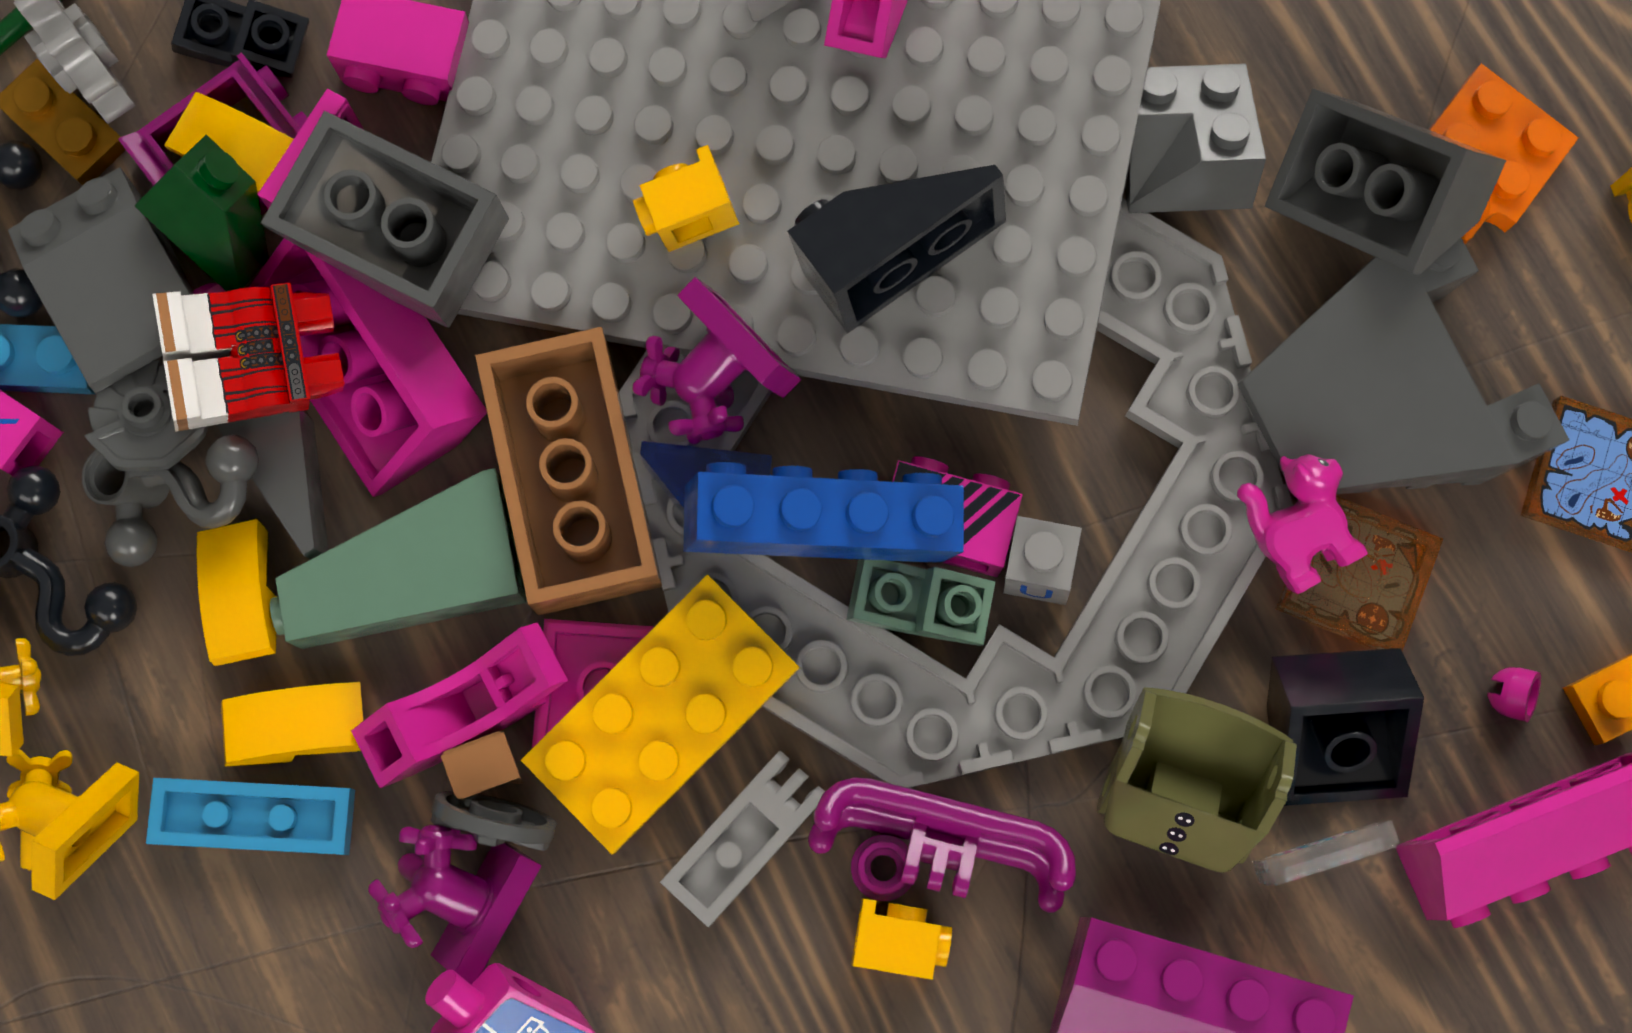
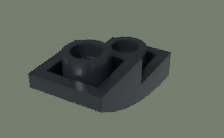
(223, 29)

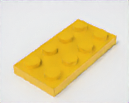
(660, 714)

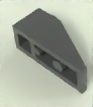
(288, 474)

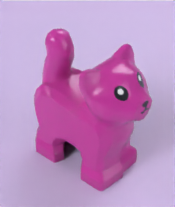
(1309, 526)

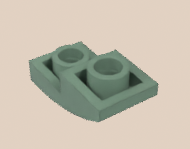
(921, 601)

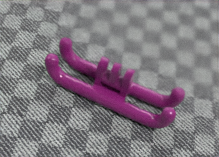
(946, 835)

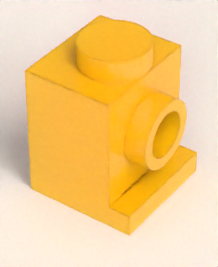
(686, 202)
(900, 941)

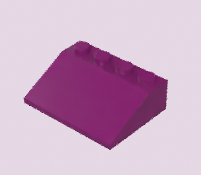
(1154, 985)

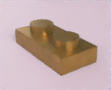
(61, 123)

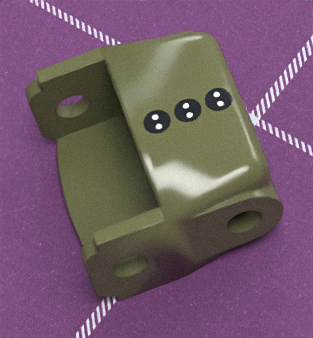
(1196, 779)

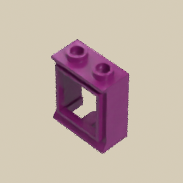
(227, 87)

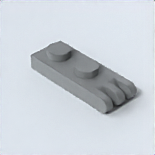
(740, 842)

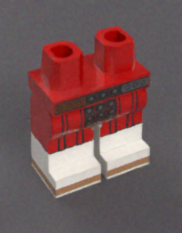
(243, 353)

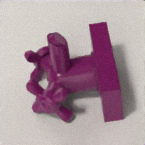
(711, 367)
(474, 905)

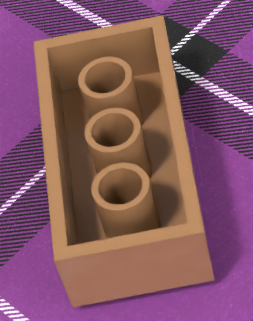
(568, 471)

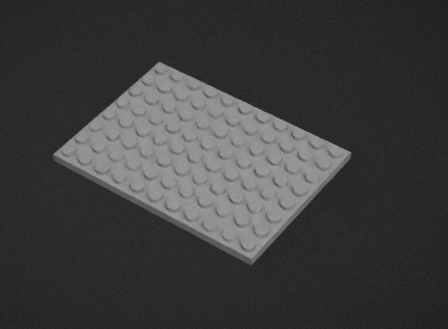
(593, 97)

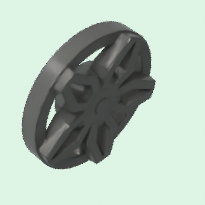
(494, 820)

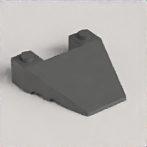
(1388, 390)

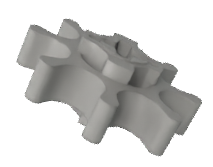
(75, 54)

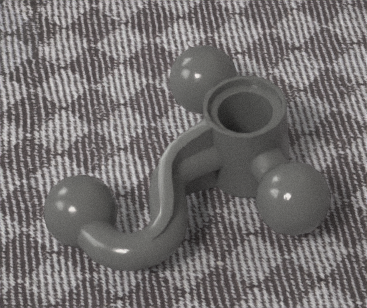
(133, 540)

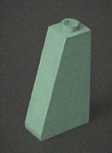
(414, 569)

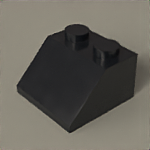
(1350, 721)

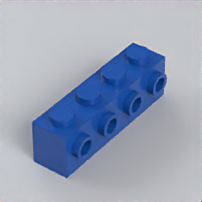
(823, 516)

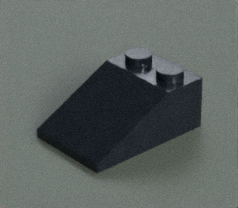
(892, 236)

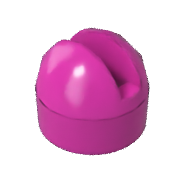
(1518, 693)

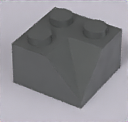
(1195, 141)

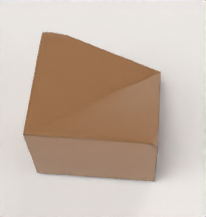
(480, 765)

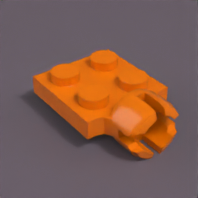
(1510, 126)

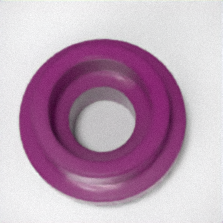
(861, 868)

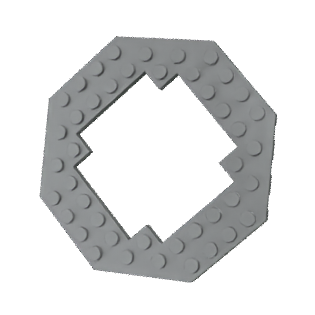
(1142, 624)

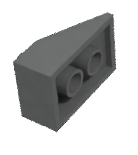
(387, 218)
(96, 275)

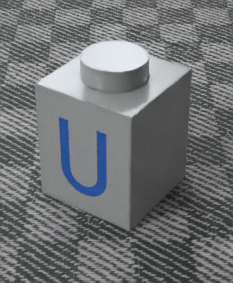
(1042, 560)

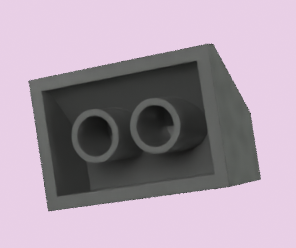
(1381, 182)

